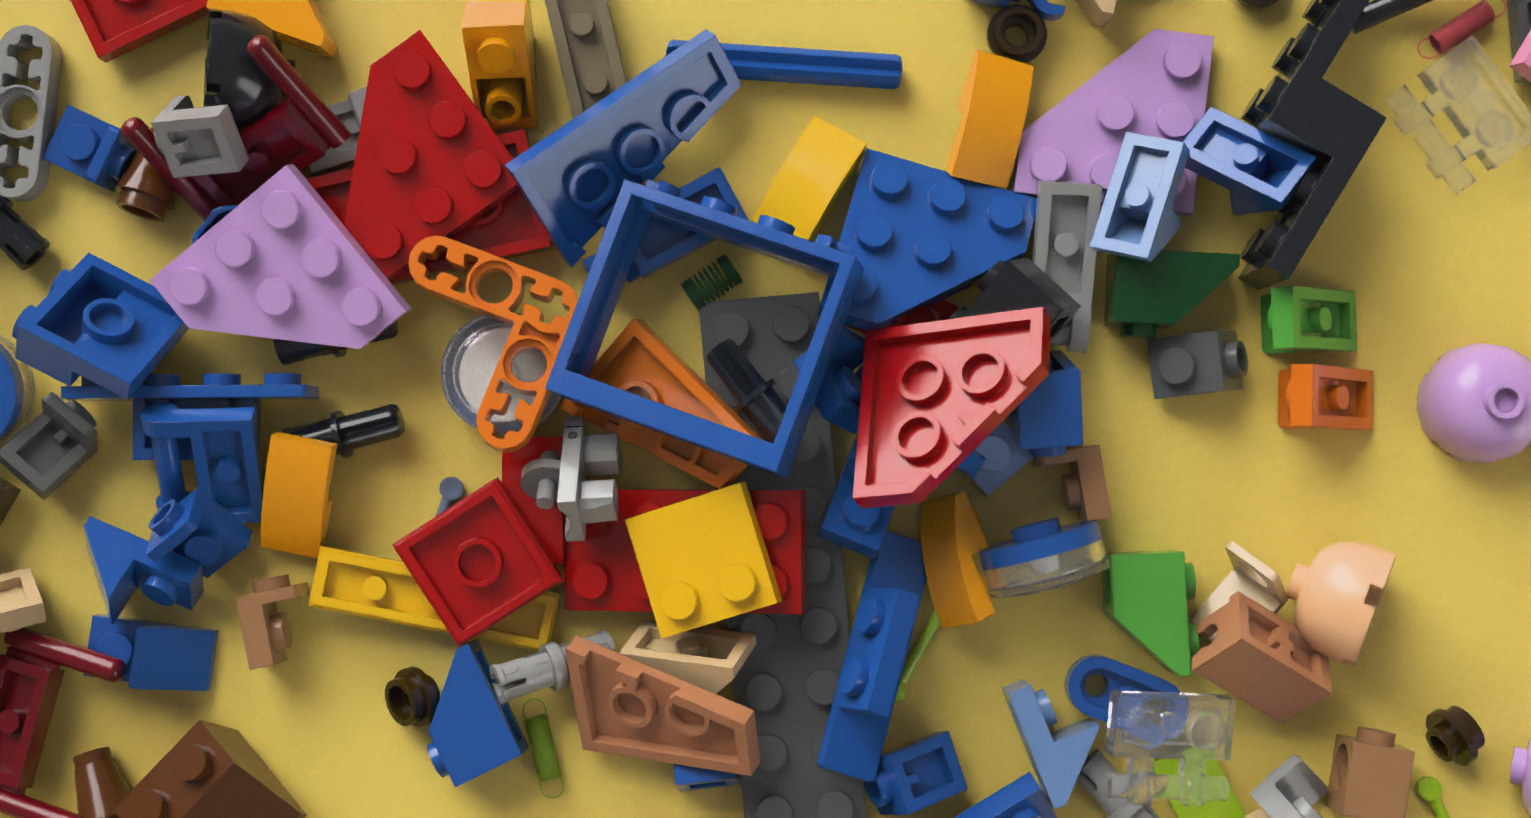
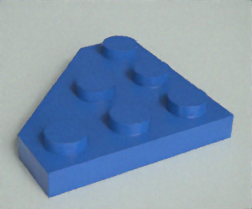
(925, 236)

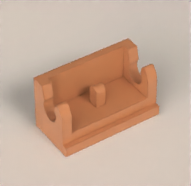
(1261, 659)

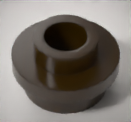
(1021, 17)
(412, 697)
(1454, 735)

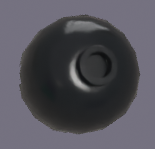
(232, 73)

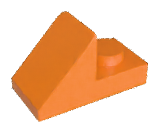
(1325, 398)

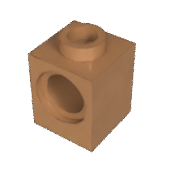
(1369, 775)

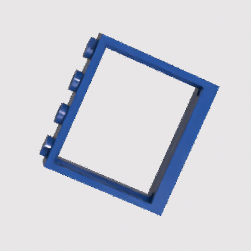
(717, 220)

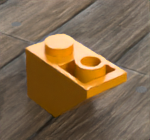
(502, 61)

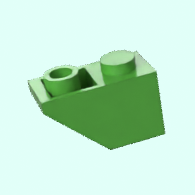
(1148, 601)

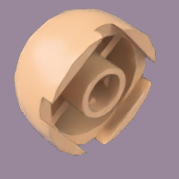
(1339, 597)

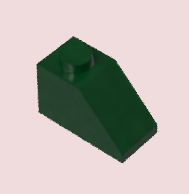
(1160, 292)

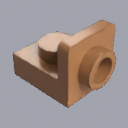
(1086, 485)
(263, 628)

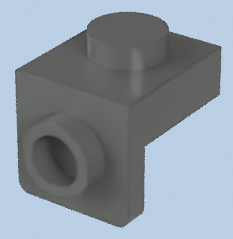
(1197, 363)
(51, 445)

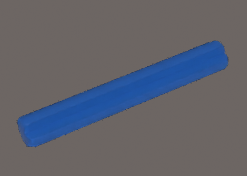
(811, 65)

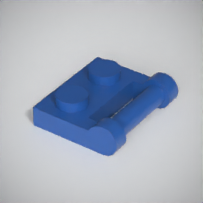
(223, 452)

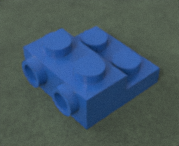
(98, 327)

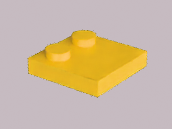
(703, 560)

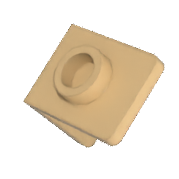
(1248, 577)

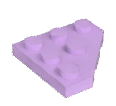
(1147, 90)
(282, 273)

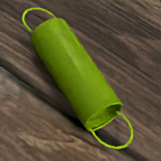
(543, 748)

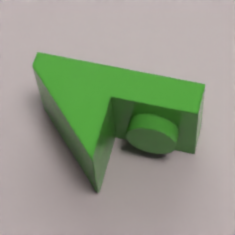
(1308, 320)

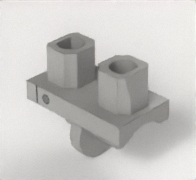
(569, 479)

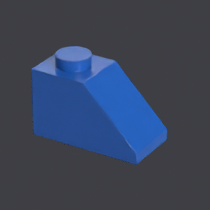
(1051, 412)
(470, 724)

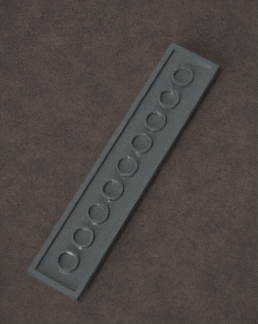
(795, 657)

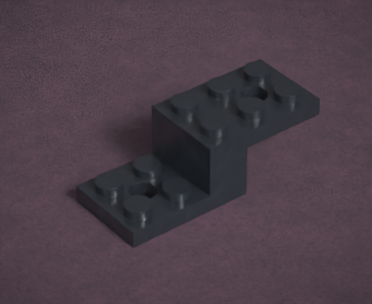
(1317, 119)

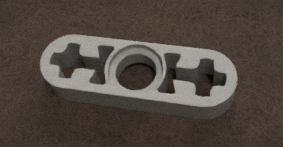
(47, 74)

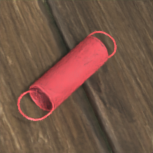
(1461, 27)

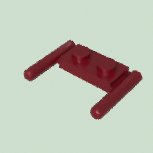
(288, 134)
(27, 701)

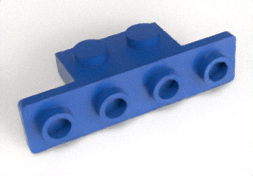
(217, 391)
(874, 659)

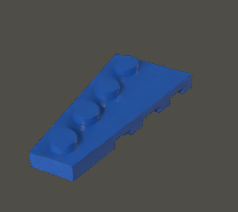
(580, 167)

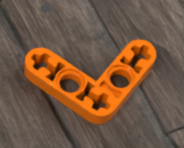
(526, 334)

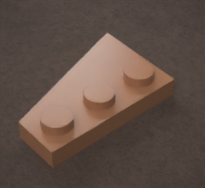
(655, 716)

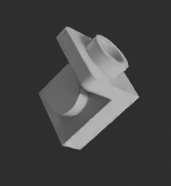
(198, 139)
(1290, 791)

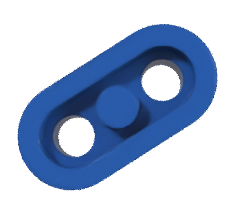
(1116, 676)

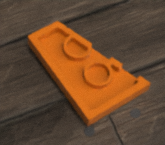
(650, 368)

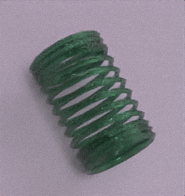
(695, 293)

